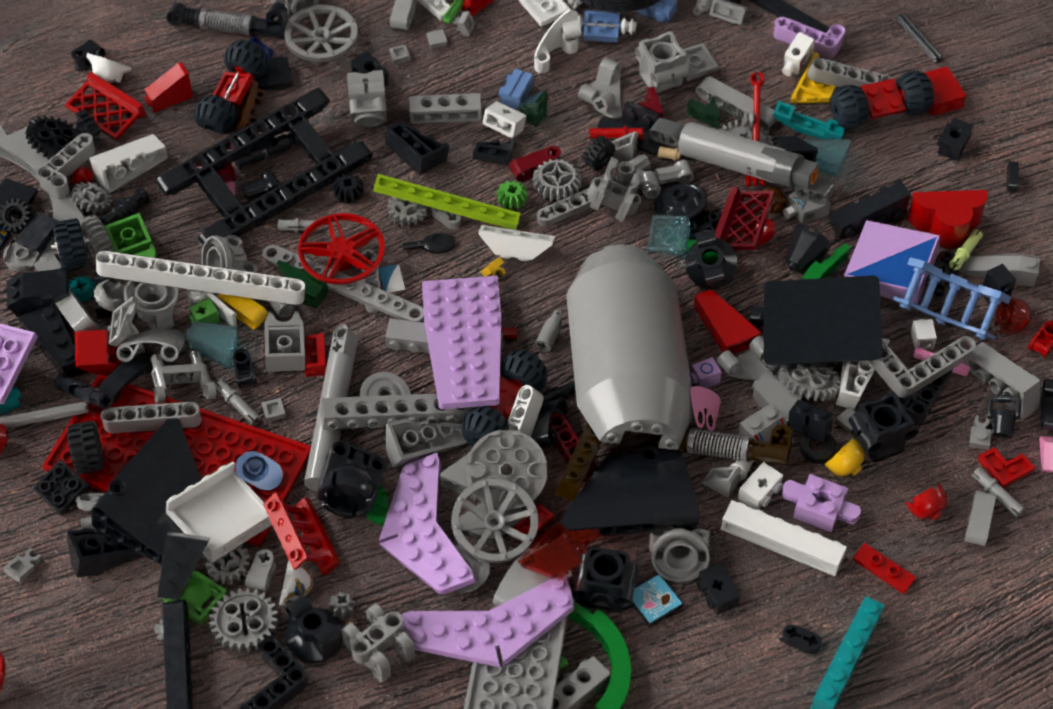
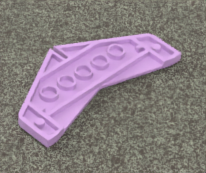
(413, 530)
(506, 628)

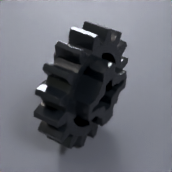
(88, 125)

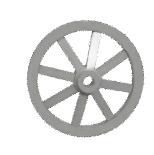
(321, 35)
(494, 516)

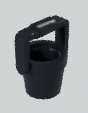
(1003, 419)

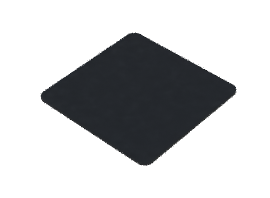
(822, 320)

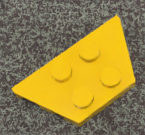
(812, 91)

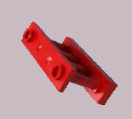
(312, 529)

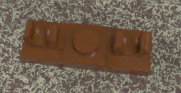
(248, 106)

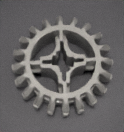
(546, 178)
(98, 237)

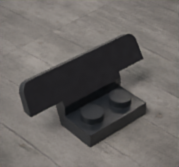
(636, 117)

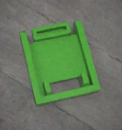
(197, 593)

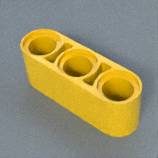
(246, 308)

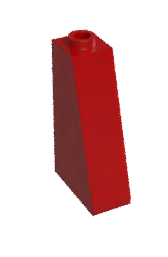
(724, 323)

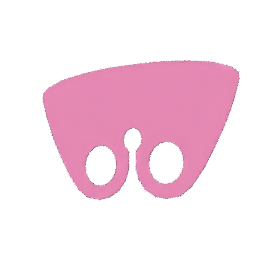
(705, 398)

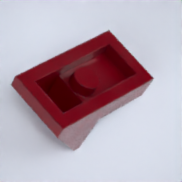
(652, 101)

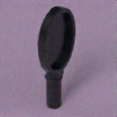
(433, 243)

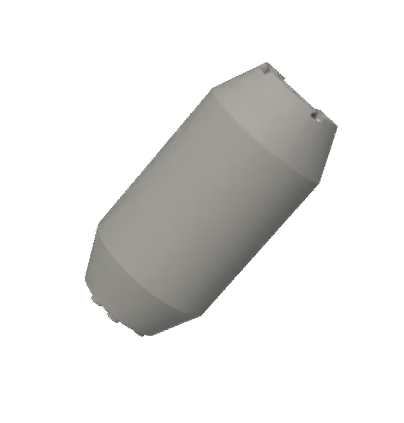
(629, 347)

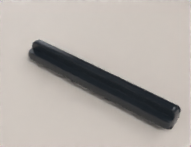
(919, 37)

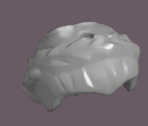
(109, 294)

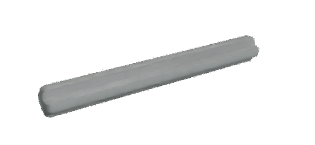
(45, 414)

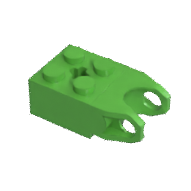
(131, 237)

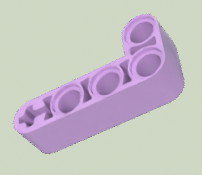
(824, 43)

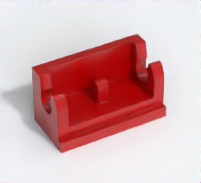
(315, 355)

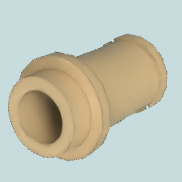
(669, 153)

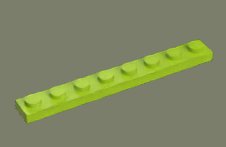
(446, 202)

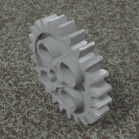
(810, 380)
(224, 623)

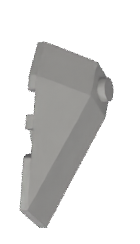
(1021, 266)
(414, 440)

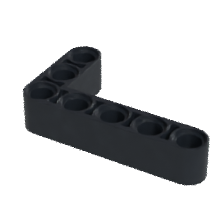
(283, 682)

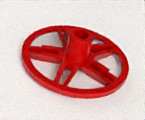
(341, 249)

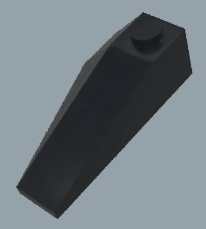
(96, 552)

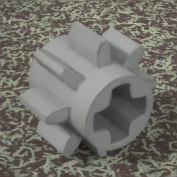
(341, 605)

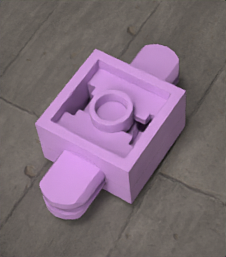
(817, 511)

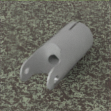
(549, 332)

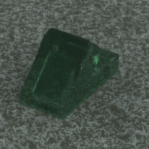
(707, 113)

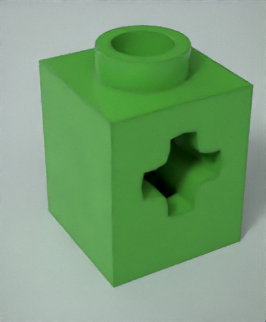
(204, 312)

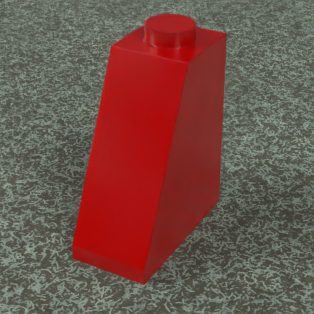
(169, 89)

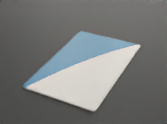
(391, 278)

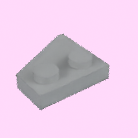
(122, 320)

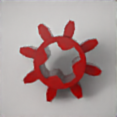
(81, 175)

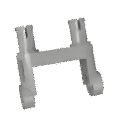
(194, 373)

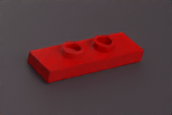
(884, 568)

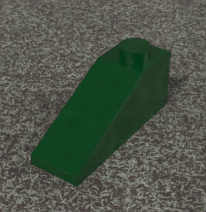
(314, 289)

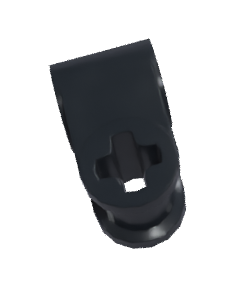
(88, 47)
(243, 370)

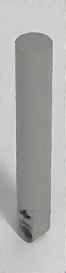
(335, 385)

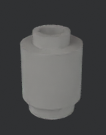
(650, 185)

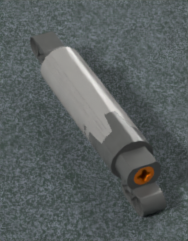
(745, 157)

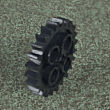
(49, 135)

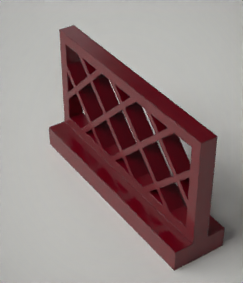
(730, 219)

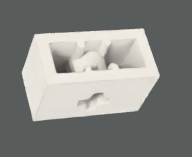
(504, 119)
(760, 487)

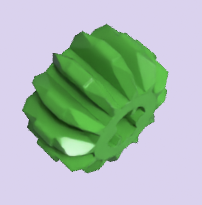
(512, 195)

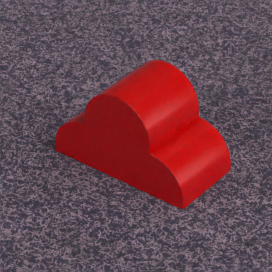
(947, 214)

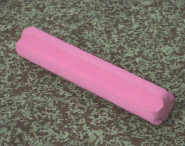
(923, 354)

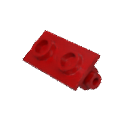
(475, 6)

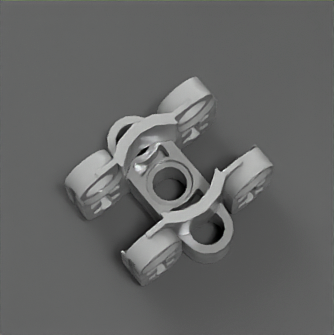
(616, 195)
(380, 626)

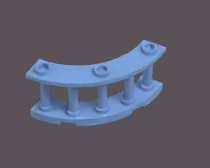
(955, 283)

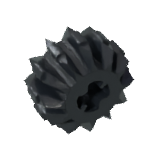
(348, 188)

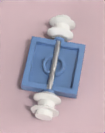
(604, 26)

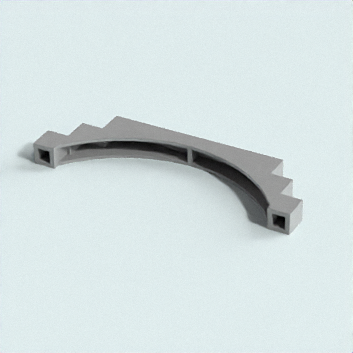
(15, 149)

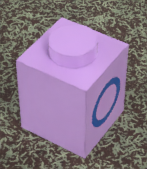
(705, 373)

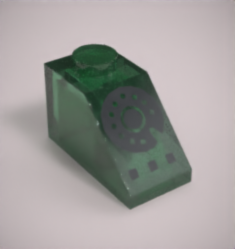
(535, 108)

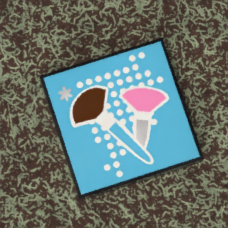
(655, 600)

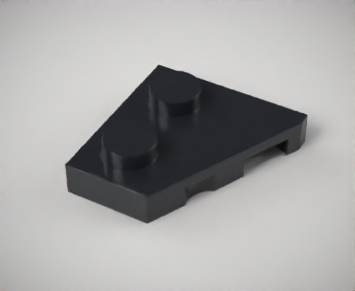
(494, 151)

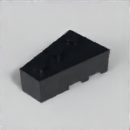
(414, 148)
(179, 562)

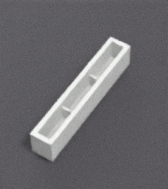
(783, 537)

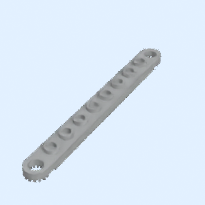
(357, 291)

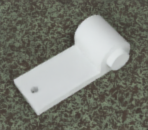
(226, 313)

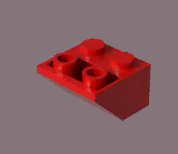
(95, 353)

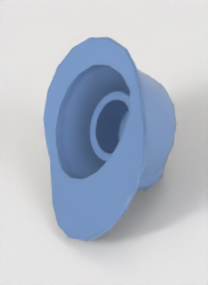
(259, 470)

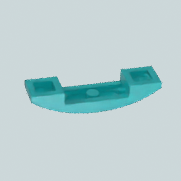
(805, 124)

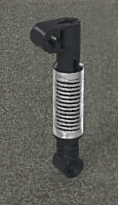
(232, 23)

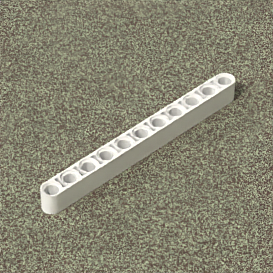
(200, 277)

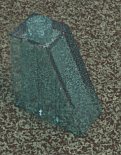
(831, 154)
(214, 341)

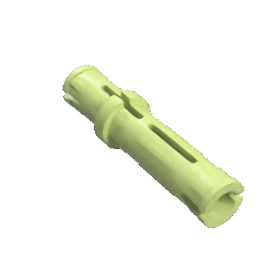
(963, 254)

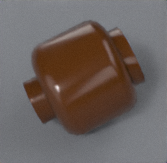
(779, 201)

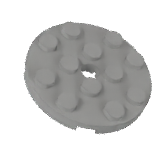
(510, 449)

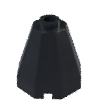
(805, 248)

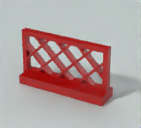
(117, 98)

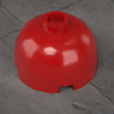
(928, 503)

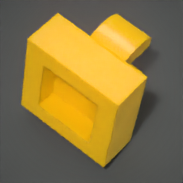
(494, 267)

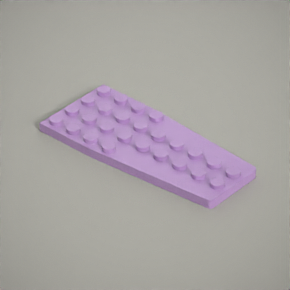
(464, 340)

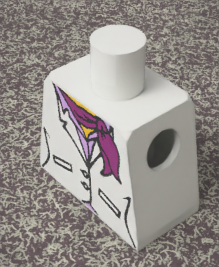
(798, 54)

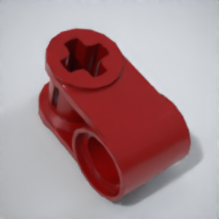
(1043, 340)

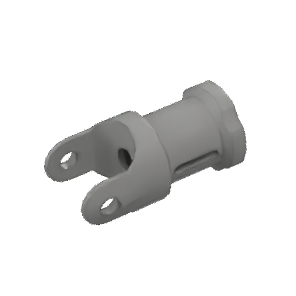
(702, 6)

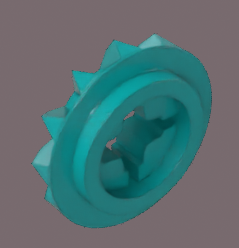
(88, 285)

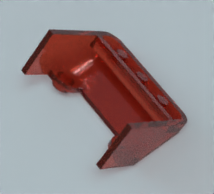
(557, 551)

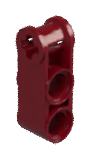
(524, 167)

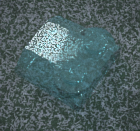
(669, 234)

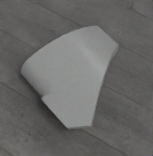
(170, 341)
(749, 364)

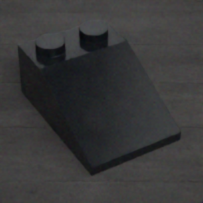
(36, 290)

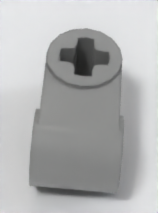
(261, 571)

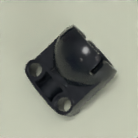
(350, 480)

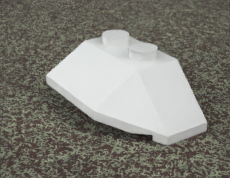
(515, 243)

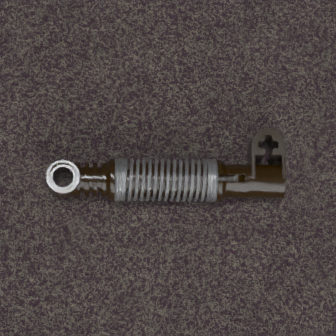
(736, 446)

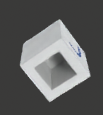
(923, 334)

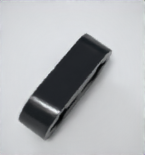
(1012, 176)
(801, 639)

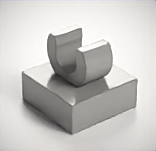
(465, 23)

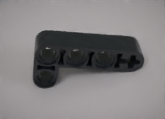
(925, 399)

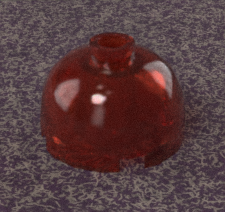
(1013, 316)

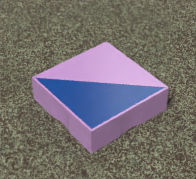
(885, 253)

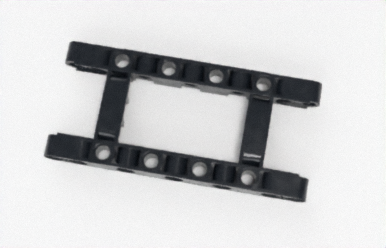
(247, 139)

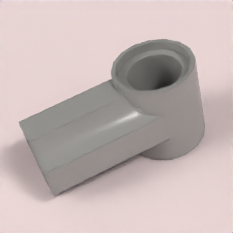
(627, 169)
(679, 172)

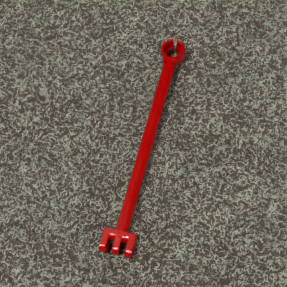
(756, 121)

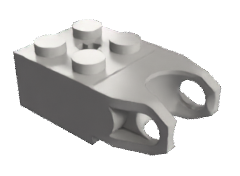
(284, 344)

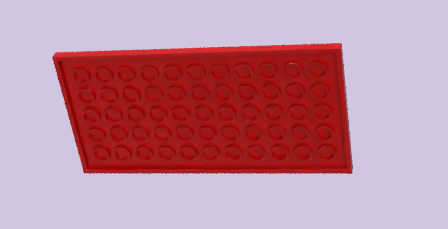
(212, 445)

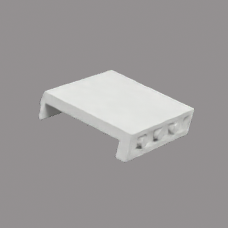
(219, 509)

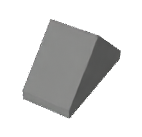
(626, 147)
(723, 480)

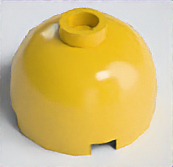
(847, 460)

